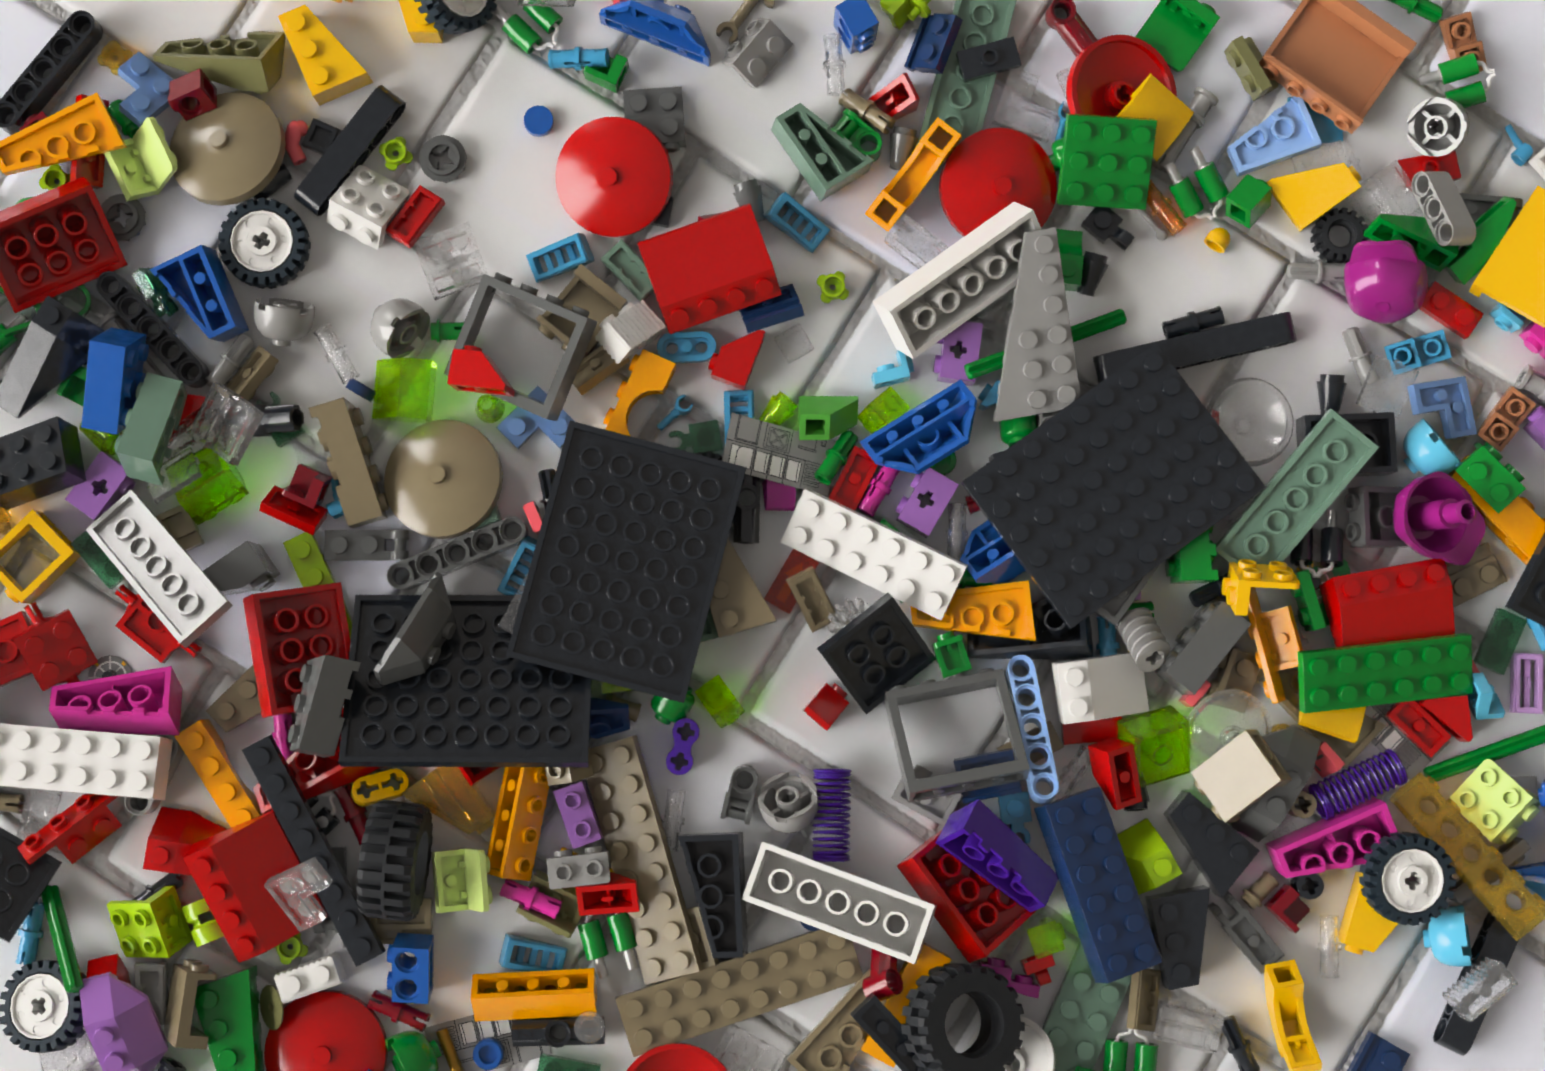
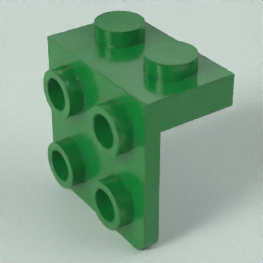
(1178, 30)
(1489, 478)
(1310, 612)

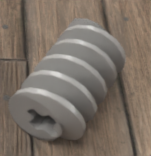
(1143, 639)

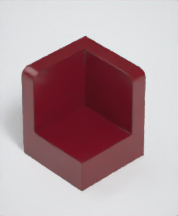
(308, 486)
(1287, 907)

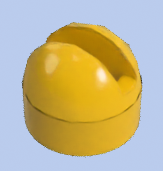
(1218, 240)

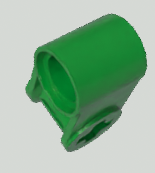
(858, 132)

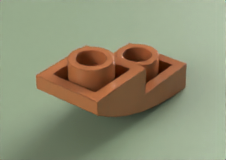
(1460, 37)
(1505, 418)

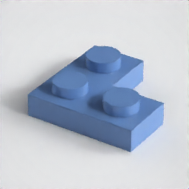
(151, 89)
(1452, 402)
(522, 424)

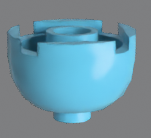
(1428, 451)
(1449, 937)

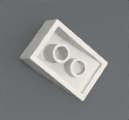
(1099, 688)

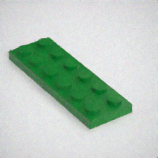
(1385, 672)

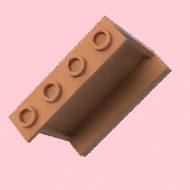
(1336, 58)

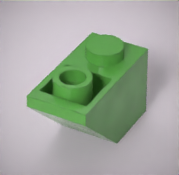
(826, 416)

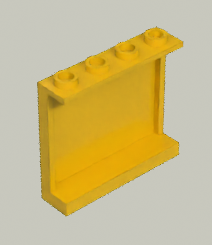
(1517, 265)

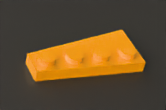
(65, 136)
(986, 610)

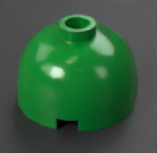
(413, 1052)

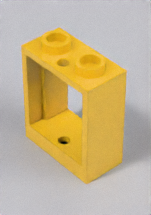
(55, 538)

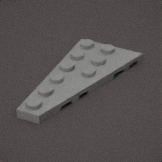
(1039, 348)

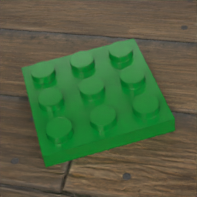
(1106, 161)

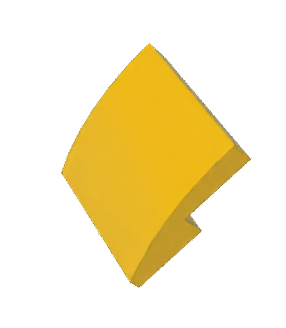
(1157, 102)
(1338, 723)

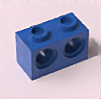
(856, 25)
(417, 968)

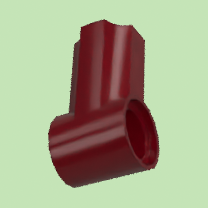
(1072, 29)
(883, 978)

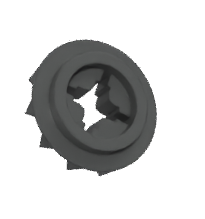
(438, 146)
(133, 224)

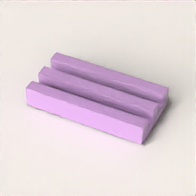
(1515, 667)

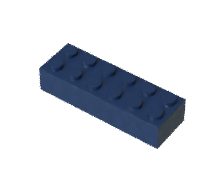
(1098, 885)

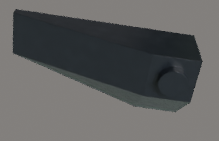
(47, 355)
(1052, 641)

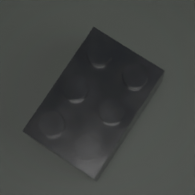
(1376, 427)
(39, 462)

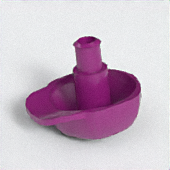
(1385, 280)
(1438, 519)

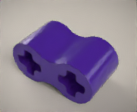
(682, 746)

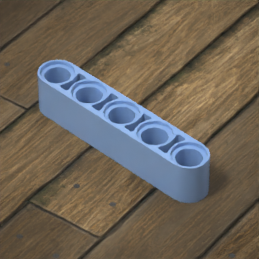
(1032, 714)

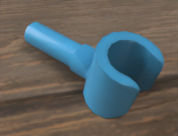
(1060, 133)
(1523, 150)
(675, 413)
(334, 507)

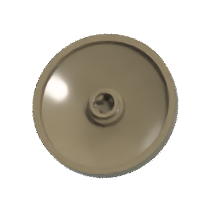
(229, 150)
(443, 479)

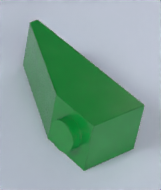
(1417, 233)

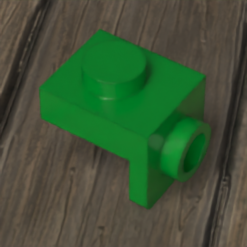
(951, 654)

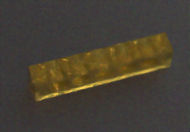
(1472, 873)

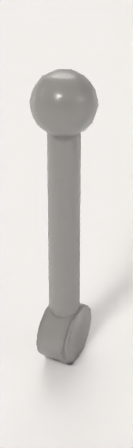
(1161, 234)

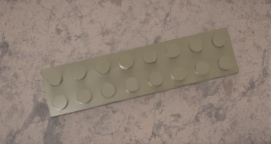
(642, 853)
(737, 989)

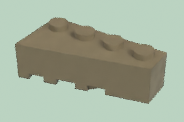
(350, 462)
(736, 599)

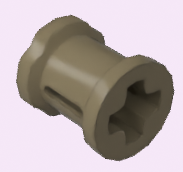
(1306, 809)

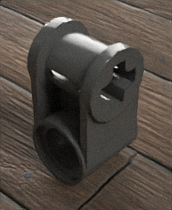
(740, 796)

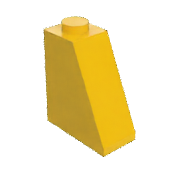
(1314, 192)
(1361, 925)

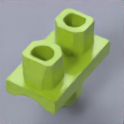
(902, 10)

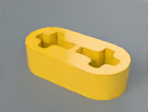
(377, 780)

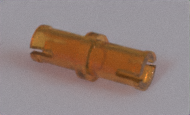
(1163, 210)

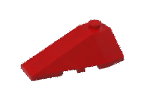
(316, 775)
(173, 836)

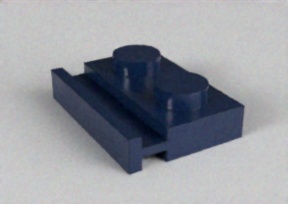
(933, 43)
(773, 310)
(984, 760)
(1378, 1055)

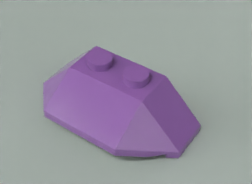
(121, 1025)

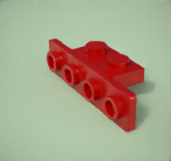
(74, 830)

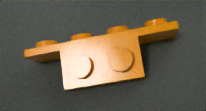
(1276, 644)

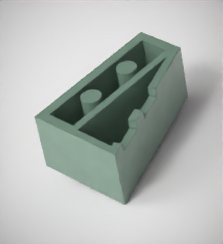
(819, 152)
(150, 427)

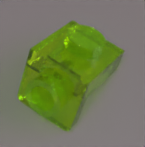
(883, 410)
(720, 702)
(1047, 937)

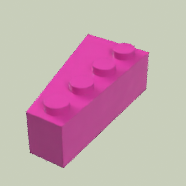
(121, 703)
(1332, 842)

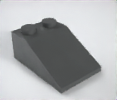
(243, 570)

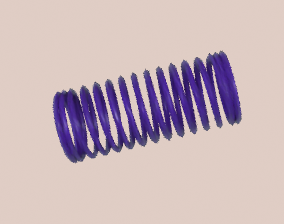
(1390, 768)
(837, 775)

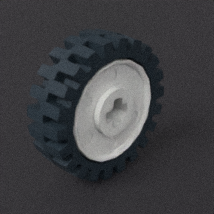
(457, 15)
(262, 222)
(1413, 898)
(40, 1010)

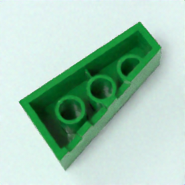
(231, 1020)

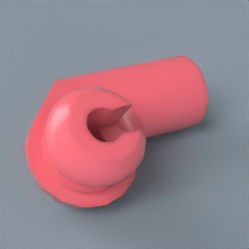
(293, 134)

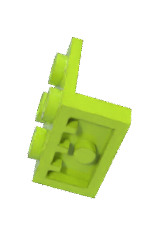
(151, 925)

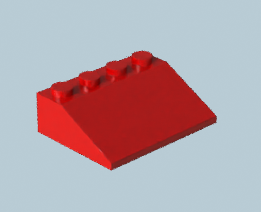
(55, 244)
(709, 268)
(1390, 603)
(287, 632)
(232, 876)
(968, 906)

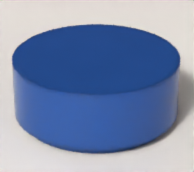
(538, 121)
(488, 1053)

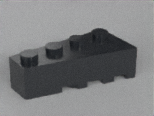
(719, 884)

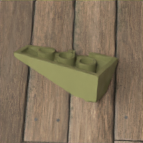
(237, 63)

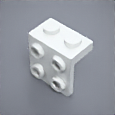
(365, 205)

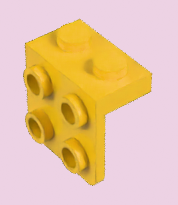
(1250, 574)

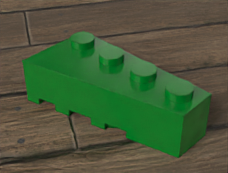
(1193, 562)

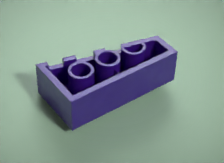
(998, 855)

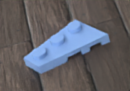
(1278, 138)

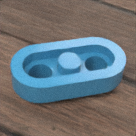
(686, 346)

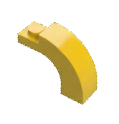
(1287, 1015)

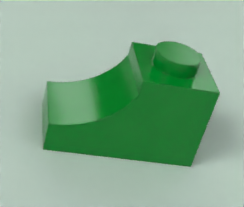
(1071, 257)

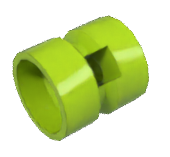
(202, 932)

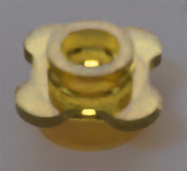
(109, 51)

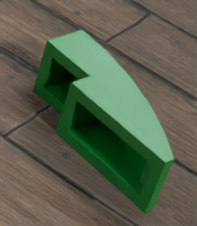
(1489, 232)

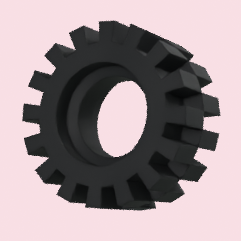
(1321, 234)

